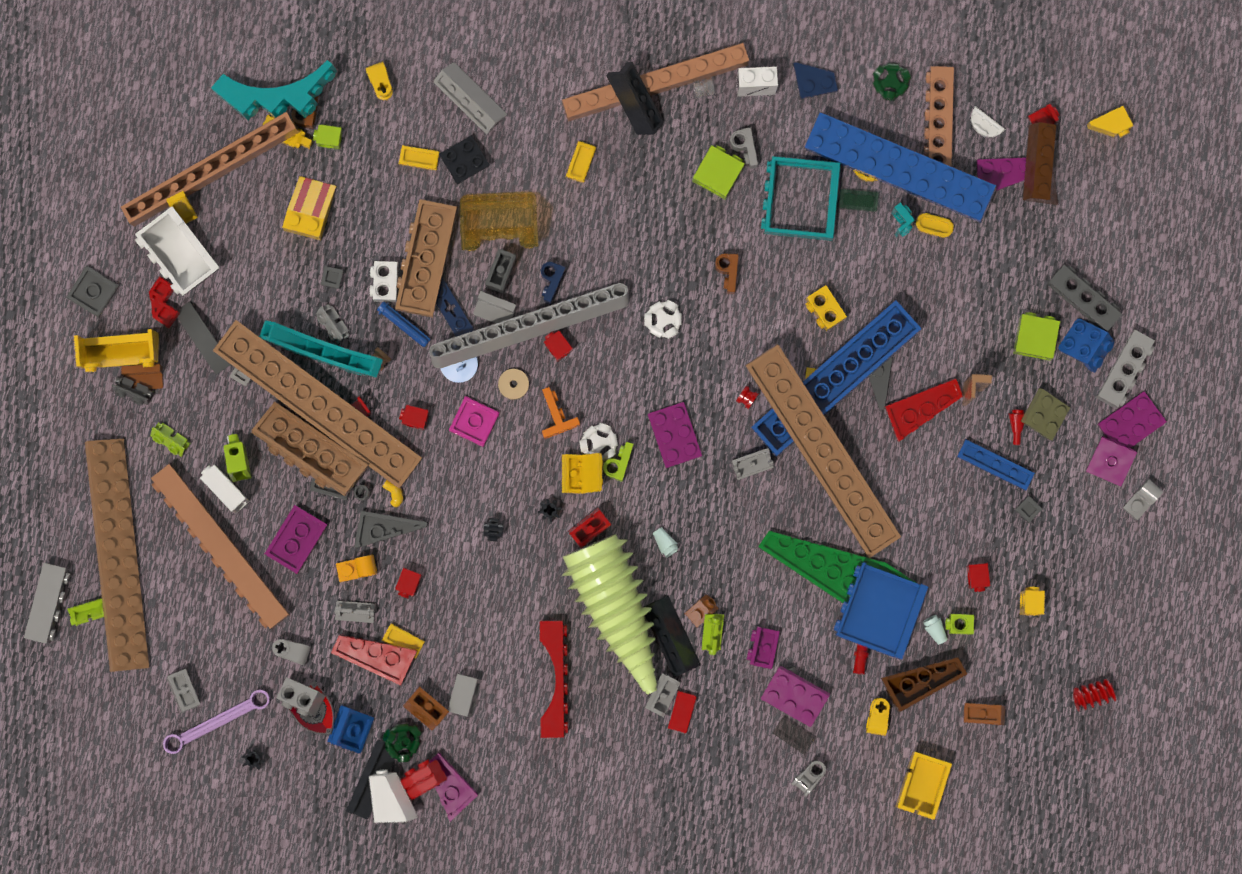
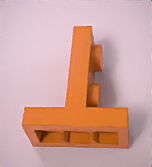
(557, 415)

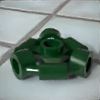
(891, 81)
(402, 741)

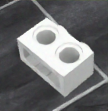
(389, 281)

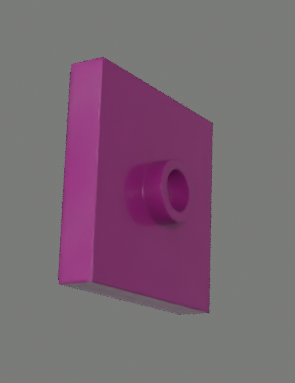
(1111, 461)

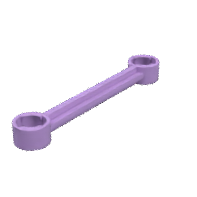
(216, 721)

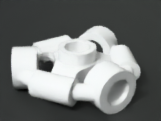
(663, 319)
(598, 441)

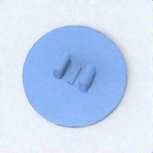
(461, 371)

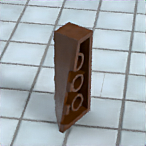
(1039, 171)
(916, 684)

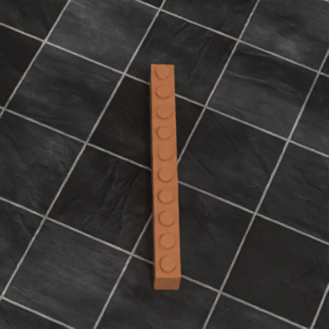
(660, 80)
(211, 168)
(219, 545)

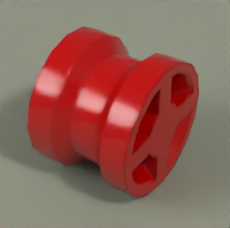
(747, 397)

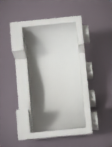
(176, 251)

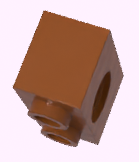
(425, 708)

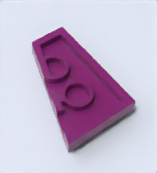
(1001, 171)
(455, 792)

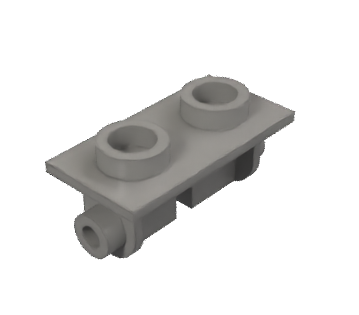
(336, 331)
(354, 611)

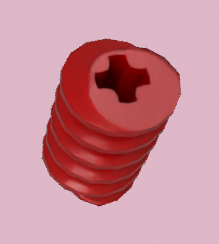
(1093, 694)

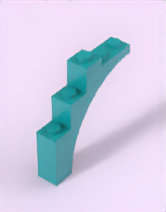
(298, 95)
(319, 350)

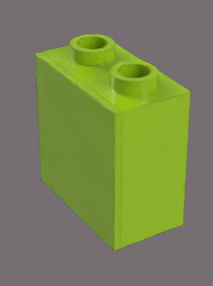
(718, 171)
(1036, 336)

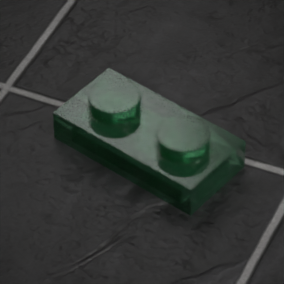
(858, 200)

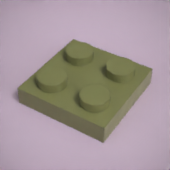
(1045, 414)

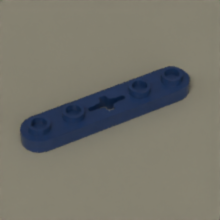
(459, 324)

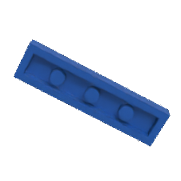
(995, 465)

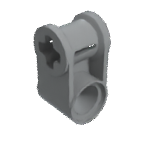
(294, 651)
(808, 778)

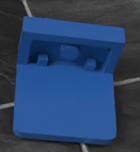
(1087, 344)

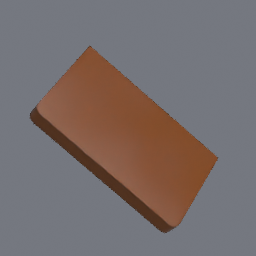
(147, 376)

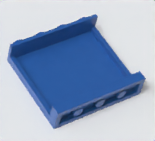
(880, 611)

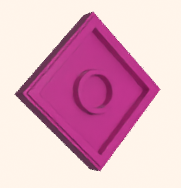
(474, 421)

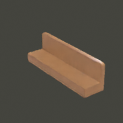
(972, 384)

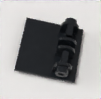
(464, 159)

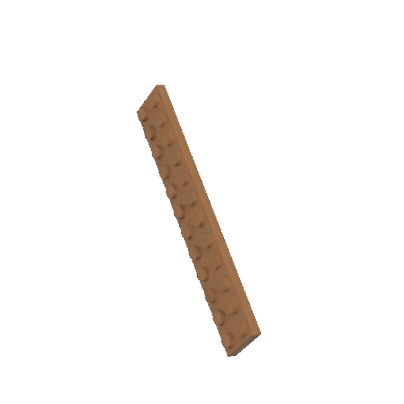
(317, 404)
(823, 450)
(116, 555)

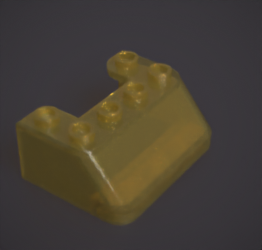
(498, 217)

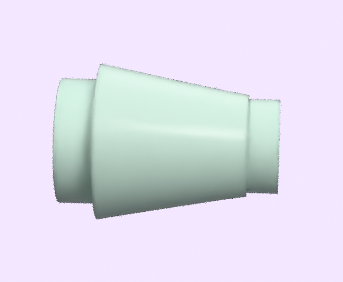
(665, 542)
(935, 628)

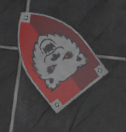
(323, 721)

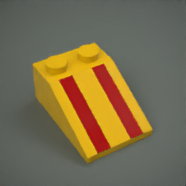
(309, 208)

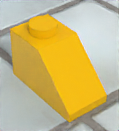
(1113, 123)

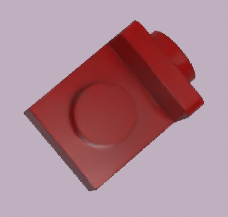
(1045, 115)

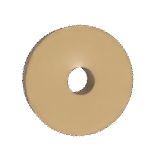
(513, 375)

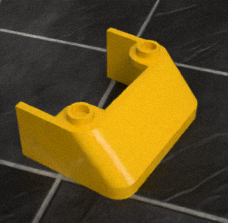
(117, 351)

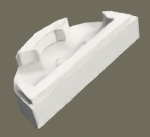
(984, 124)

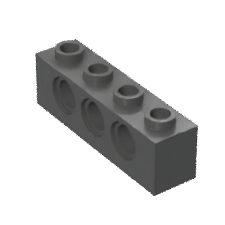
(1087, 309)

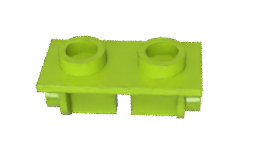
(162, 435)
(81, 613)
(712, 633)

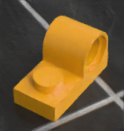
(356, 568)

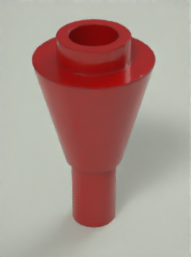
(1016, 425)

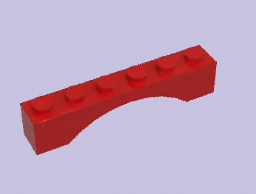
(553, 719)

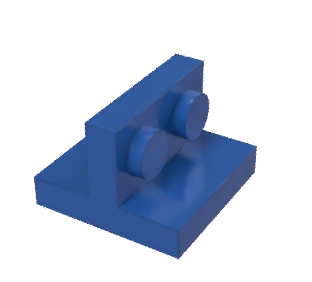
(350, 729)

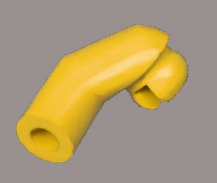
(396, 493)

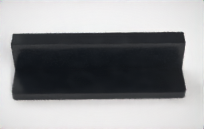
(635, 100)
(671, 637)
(361, 799)

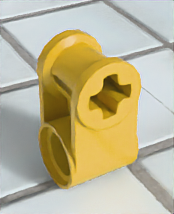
(379, 78)
(878, 721)

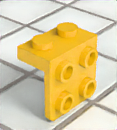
(582, 473)

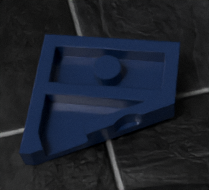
(814, 81)

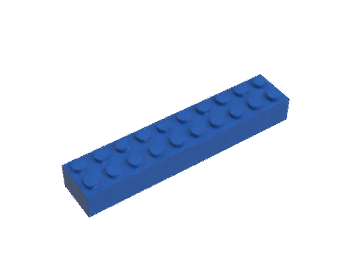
(900, 167)
(846, 370)

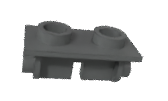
(124, 388)

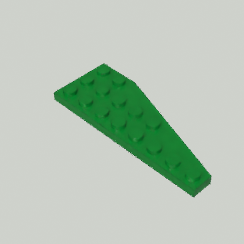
(821, 565)

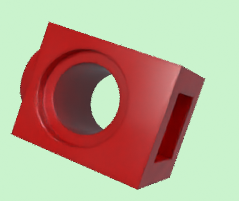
(557, 345)
(414, 417)
(978, 577)
(408, 583)

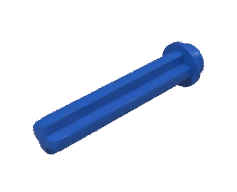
(401, 322)

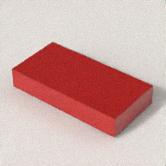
(682, 712)

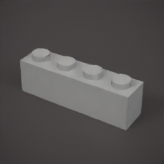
(46, 603)

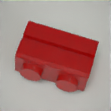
(589, 527)
(424, 779)

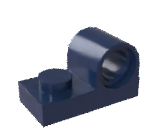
(549, 291)

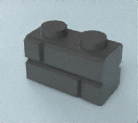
(500, 271)

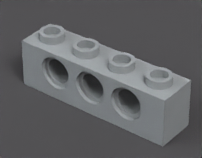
(1144, 346)

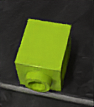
(328, 136)
(968, 620)

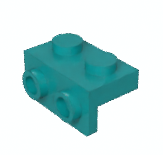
(904, 218)

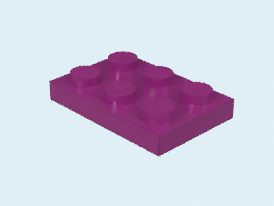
(1132, 421)
(674, 435)
(296, 539)
(795, 696)

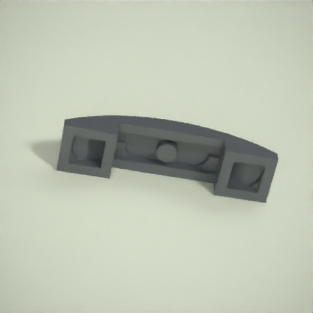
(201, 337)

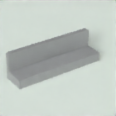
(469, 97)

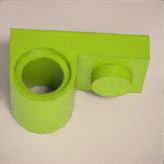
(624, 453)

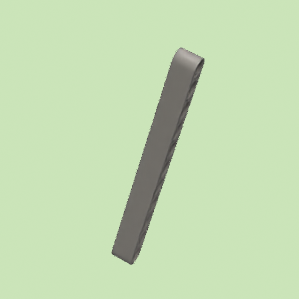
(529, 325)

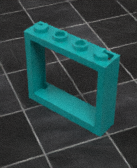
(832, 198)

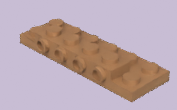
(425, 258)
(309, 450)

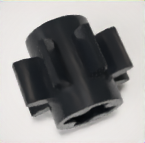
(554, 513)
(493, 529)
(248, 762)

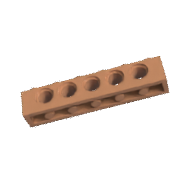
(944, 76)

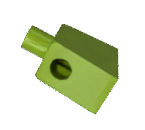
(238, 464)

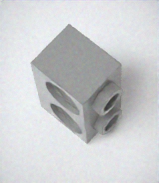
(301, 695)

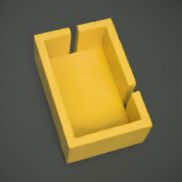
(923, 785)

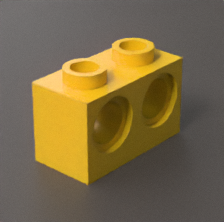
(829, 306)
(1032, 601)

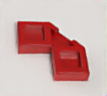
(160, 310)

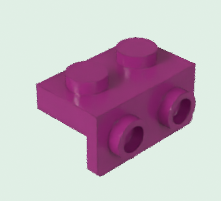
(763, 648)

